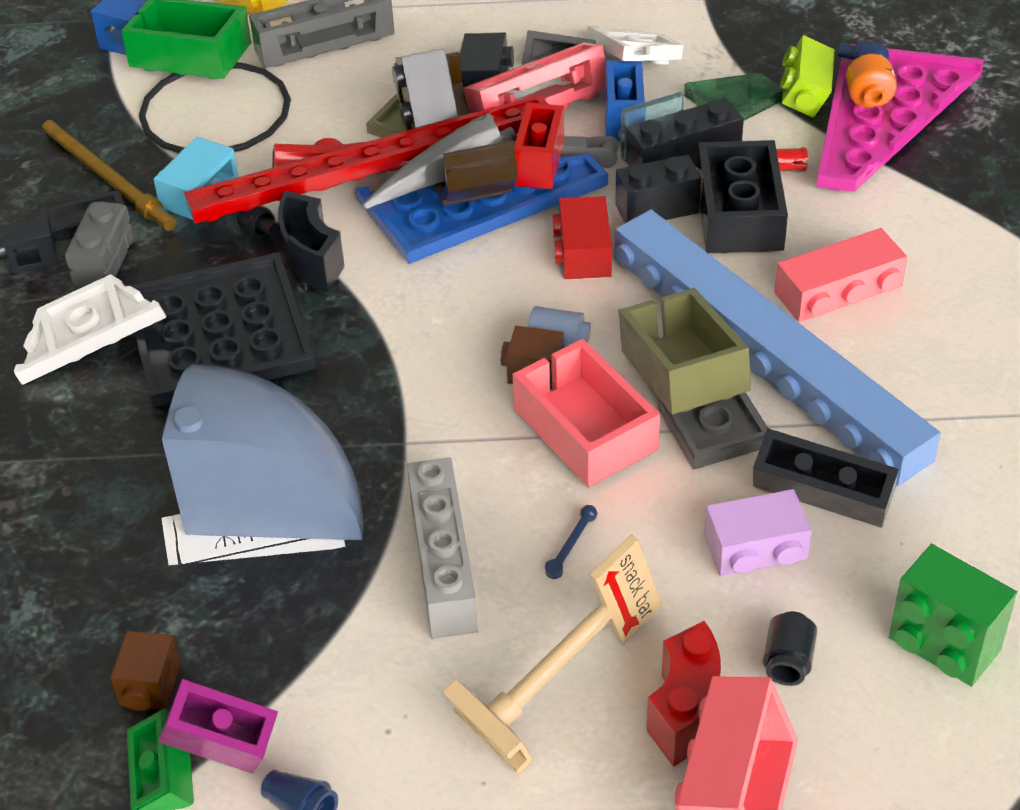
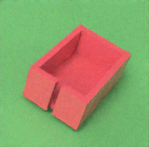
(591, 414)
(739, 748)

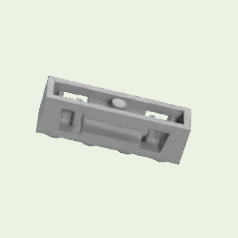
(442, 548)

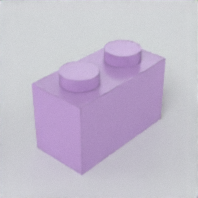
(757, 532)

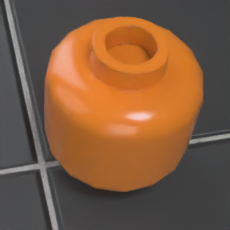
(872, 78)

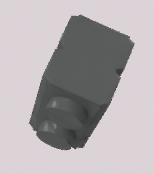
(99, 243)

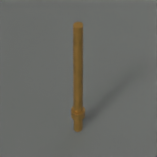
(145, 204)

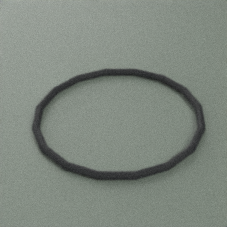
(238, 147)

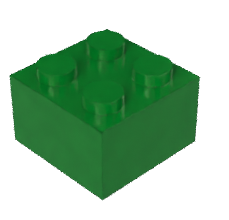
(951, 614)

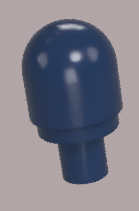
(862, 48)

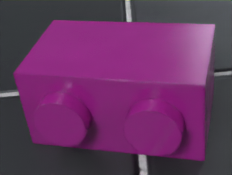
(218, 726)

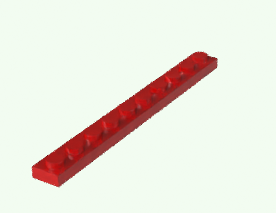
(338, 166)

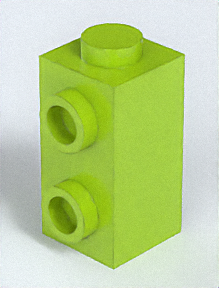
(807, 76)

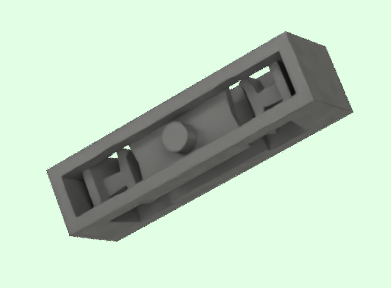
(318, 28)

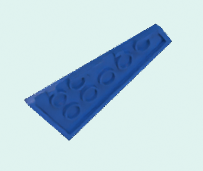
(424, 226)

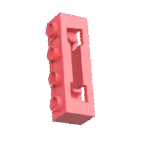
(579, 64)

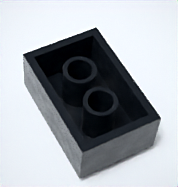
(741, 197)

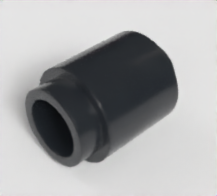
(790, 648)

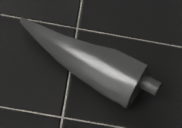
(428, 166)

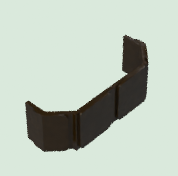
(476, 170)

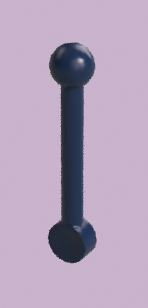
(554, 567)

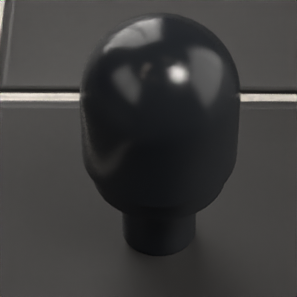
(258, 221)

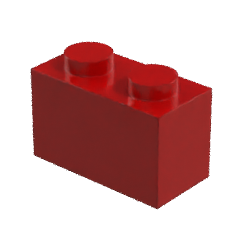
(539, 145)
(584, 236)

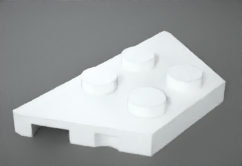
(636, 45)
(84, 323)

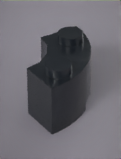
(308, 243)

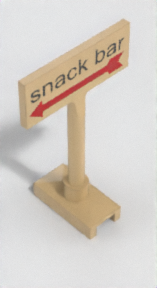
(627, 602)

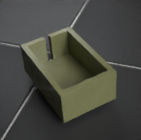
(695, 358)

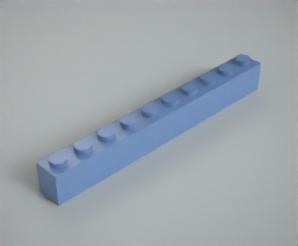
(782, 349)

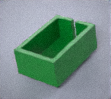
(187, 37)

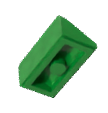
(157, 772)

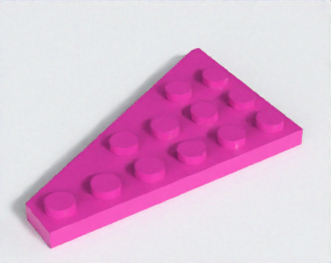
(866, 138)

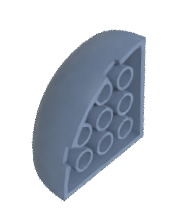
(256, 461)

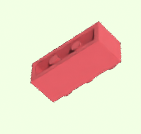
(840, 274)

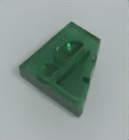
(746, 92)

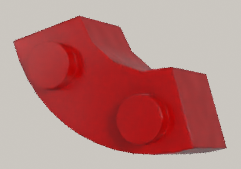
(687, 670)

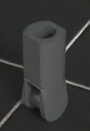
(601, 148)

